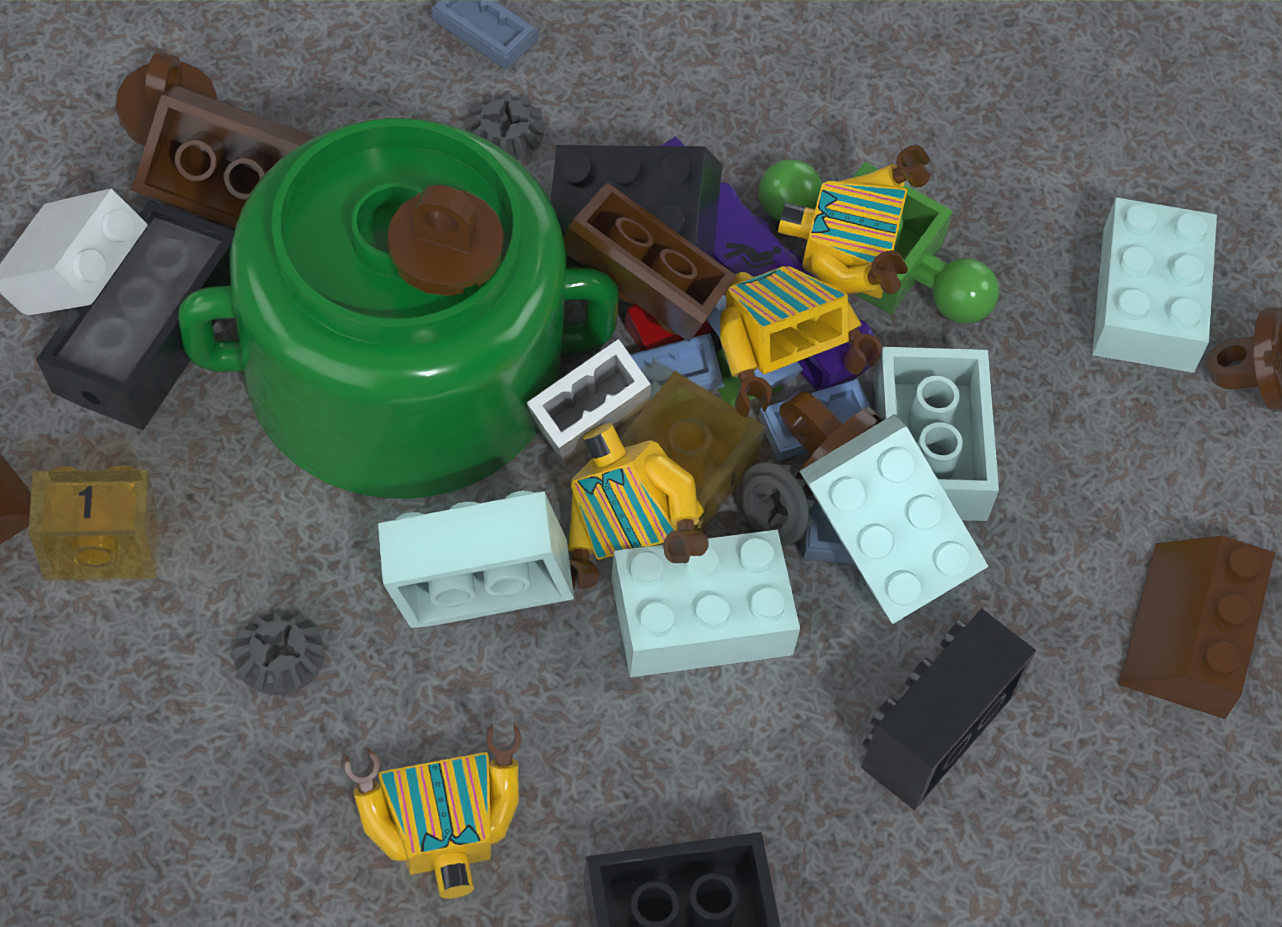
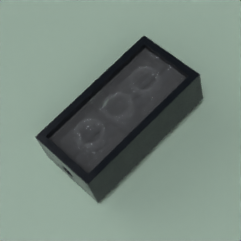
(128, 343)

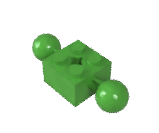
(962, 289)

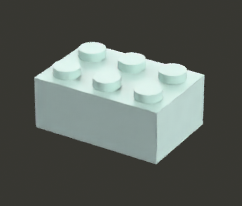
(1155, 285)
(950, 415)
(894, 518)
(475, 560)
(707, 611)

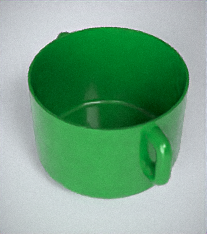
(355, 364)

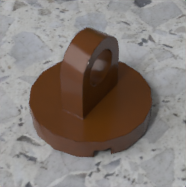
(142, 90)
(445, 241)
(1260, 358)
(819, 429)

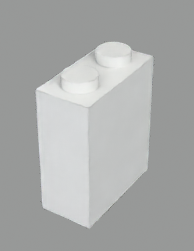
(69, 252)
(595, 393)

